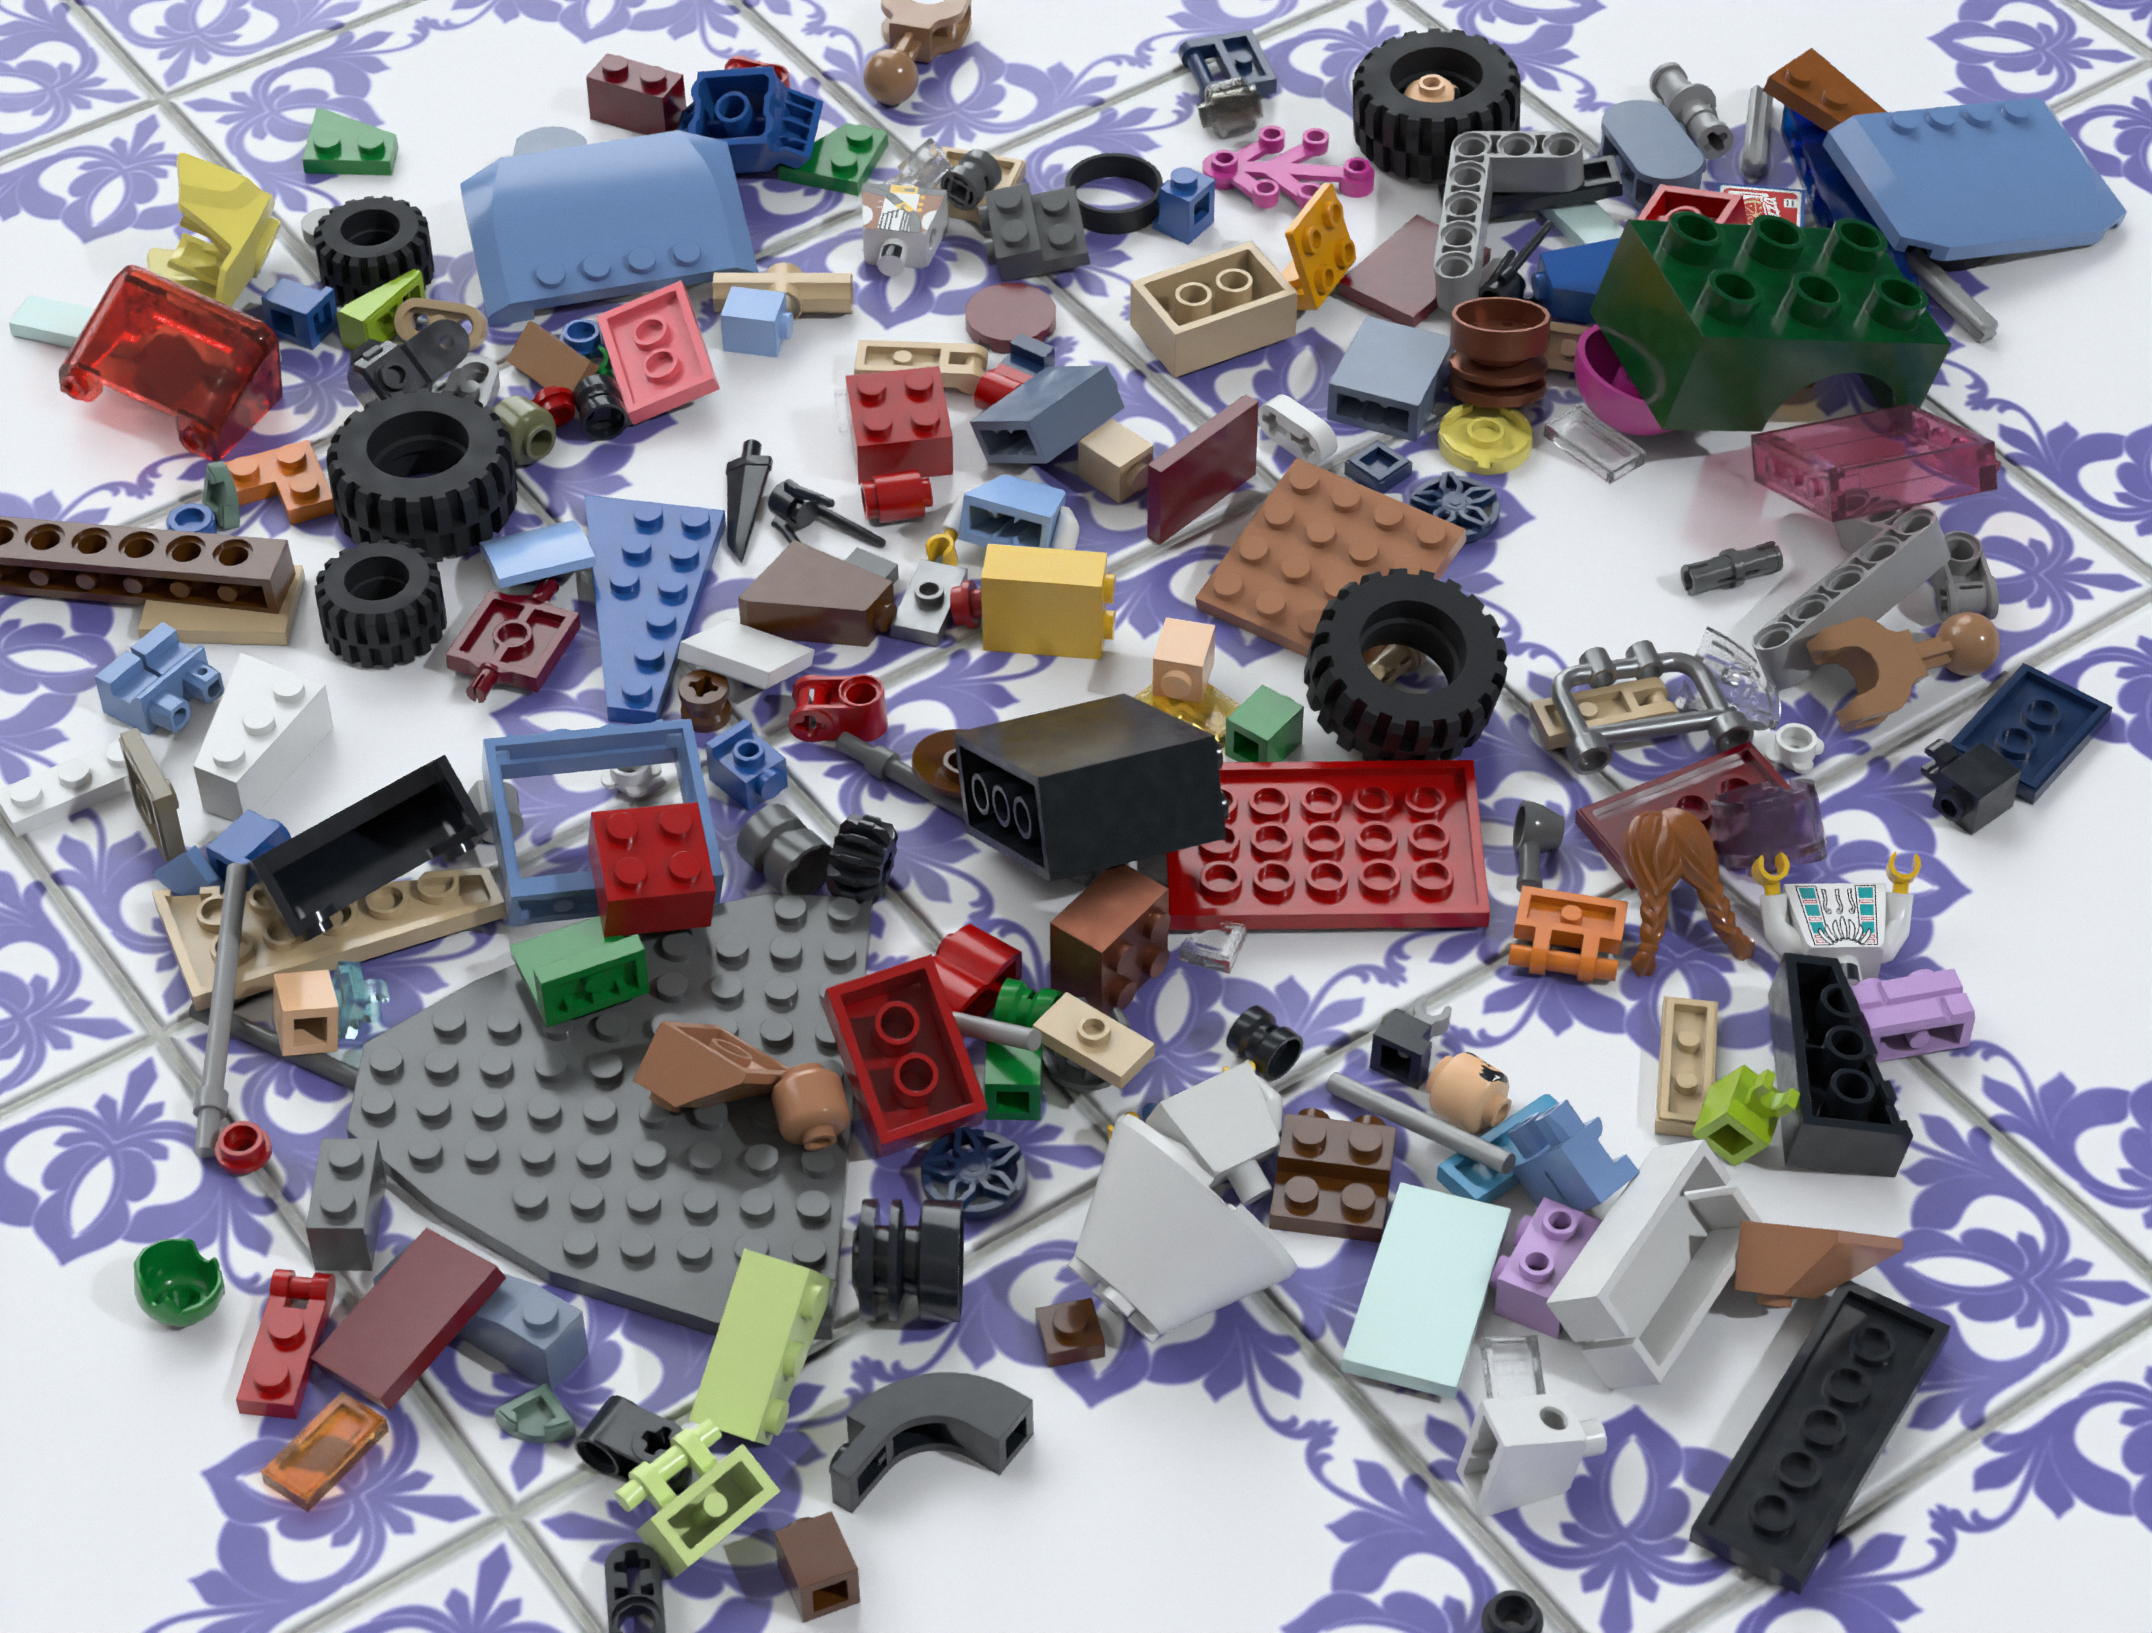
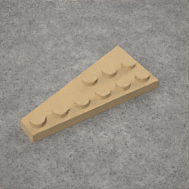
(375, 925)

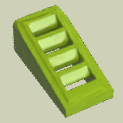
(371, 315)

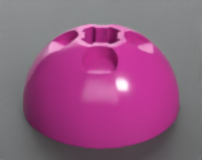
(1609, 388)

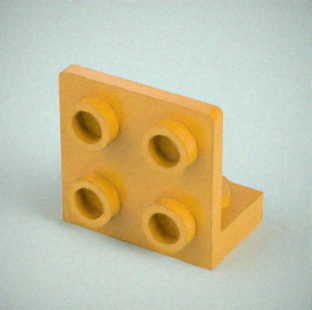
(1318, 249)

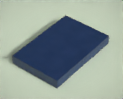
(2035, 727)

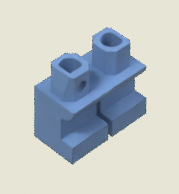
(157, 682)
(1567, 1159)

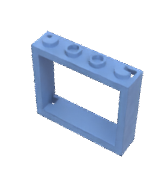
(570, 751)

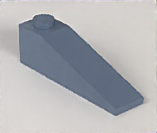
(526, 1330)

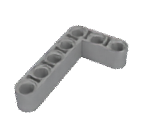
(1488, 164)
(1888, 562)

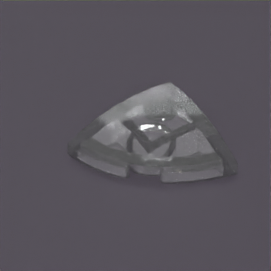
(1737, 680)

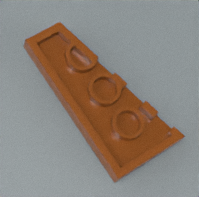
(1819, 91)

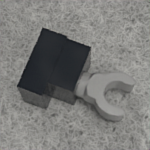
(1403, 1043)

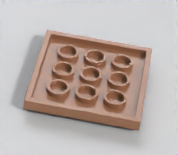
(1310, 544)

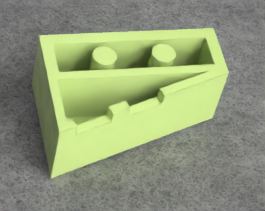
(761, 1346)

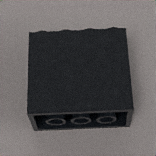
(1091, 786)

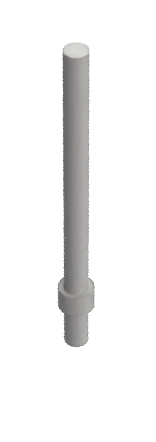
(212, 1098)

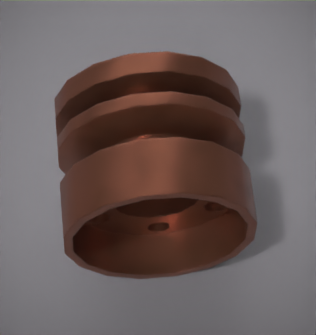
(1499, 352)

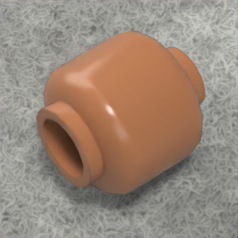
(810, 1106)

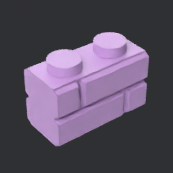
(1915, 1013)

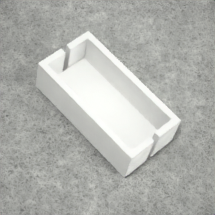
(1653, 1266)

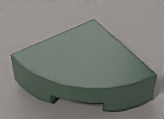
(221, 495)
(536, 1417)

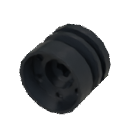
(910, 1260)

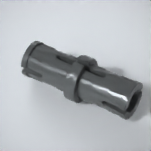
(1731, 568)

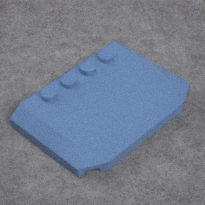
(1974, 179)
(604, 222)

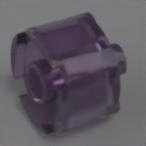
(1767, 822)

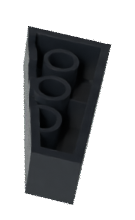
(1819, 1049)

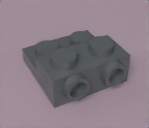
(1033, 231)

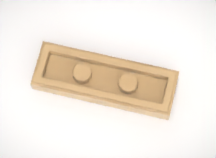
(1685, 1063)

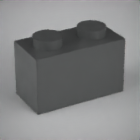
(346, 1204)

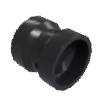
(600, 407)
(1264, 1042)

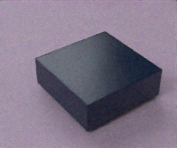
(1378, 467)

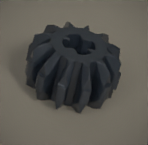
(862, 858)

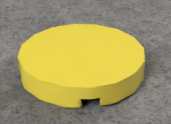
(1485, 438)

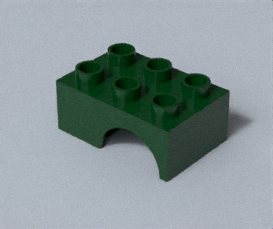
(1746, 315)

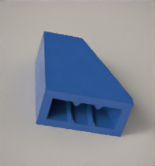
(1571, 278)

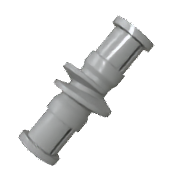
(1693, 107)

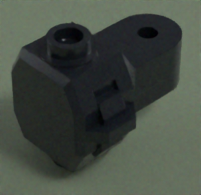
(398, 366)

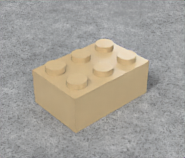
(1213, 309)

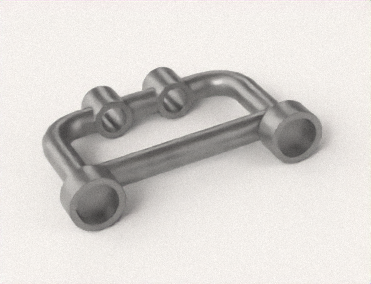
(1589, 745)

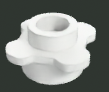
(1795, 748)
(631, 779)

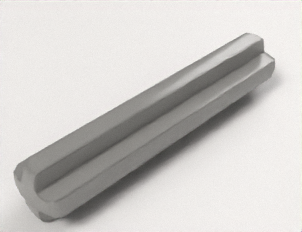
(1757, 132)
(1951, 296)

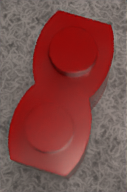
(975, 968)

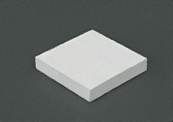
(745, 654)

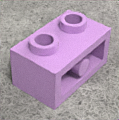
(1541, 1258)

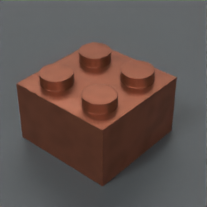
(1111, 939)

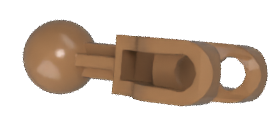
(914, 34)
(1891, 662)

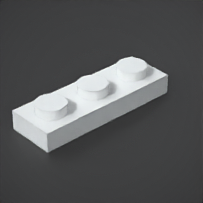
(64, 789)

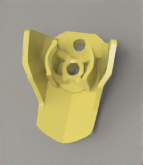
(235, 219)

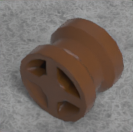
(705, 700)

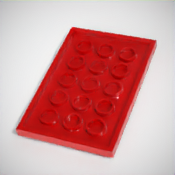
(1338, 849)

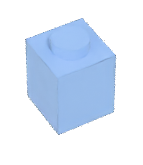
(755, 321)

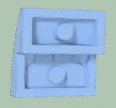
(537, 554)

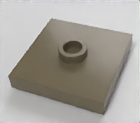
(152, 795)

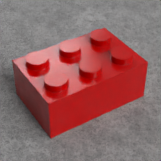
(904, 1056)

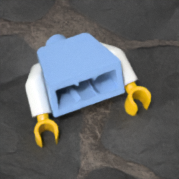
(1006, 514)

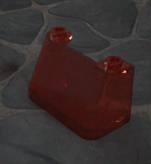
(179, 356)

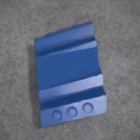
(754, 116)

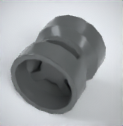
(971, 178)

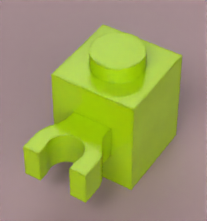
(1742, 1113)

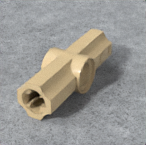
(803, 290)

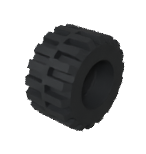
(371, 245)
(381, 603)

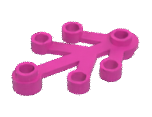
(1283, 171)

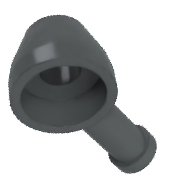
(1534, 832)

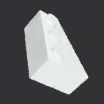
(259, 736)

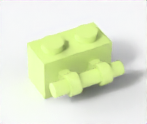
(707, 1509)

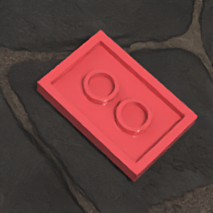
(657, 352)

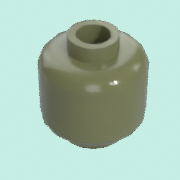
(530, 428)

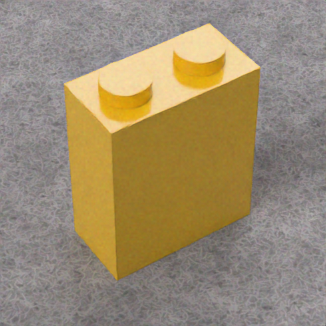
(1046, 601)

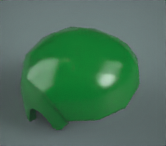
(177, 1282)

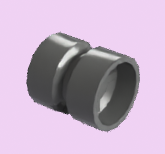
(784, 850)

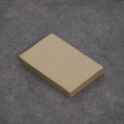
(225, 625)

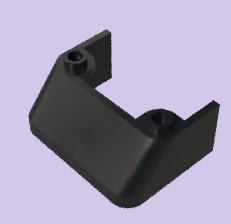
(367, 847)

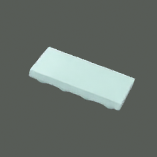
(1426, 1291)

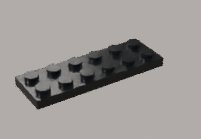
(1819, 1436)

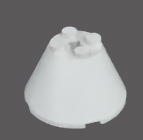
(1166, 1239)

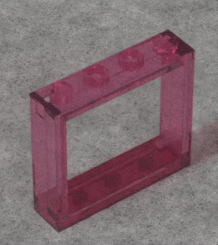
(1809, 462)

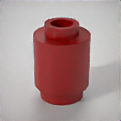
(896, 496)

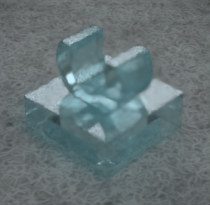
(357, 998)

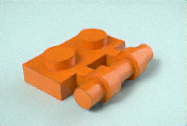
(1568, 921)

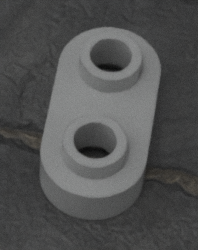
(477, 378)

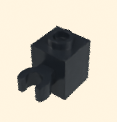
(1970, 787)

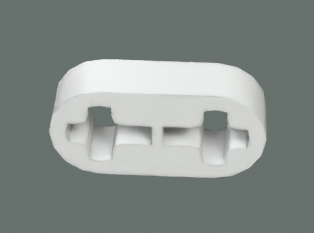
(1297, 429)

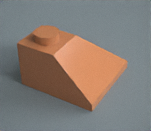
(704, 1067)
(1803, 1261)

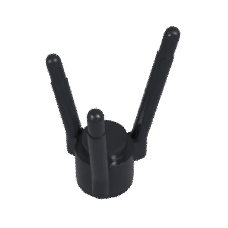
(1505, 279)
(799, 507)

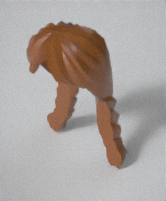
(1656, 854)

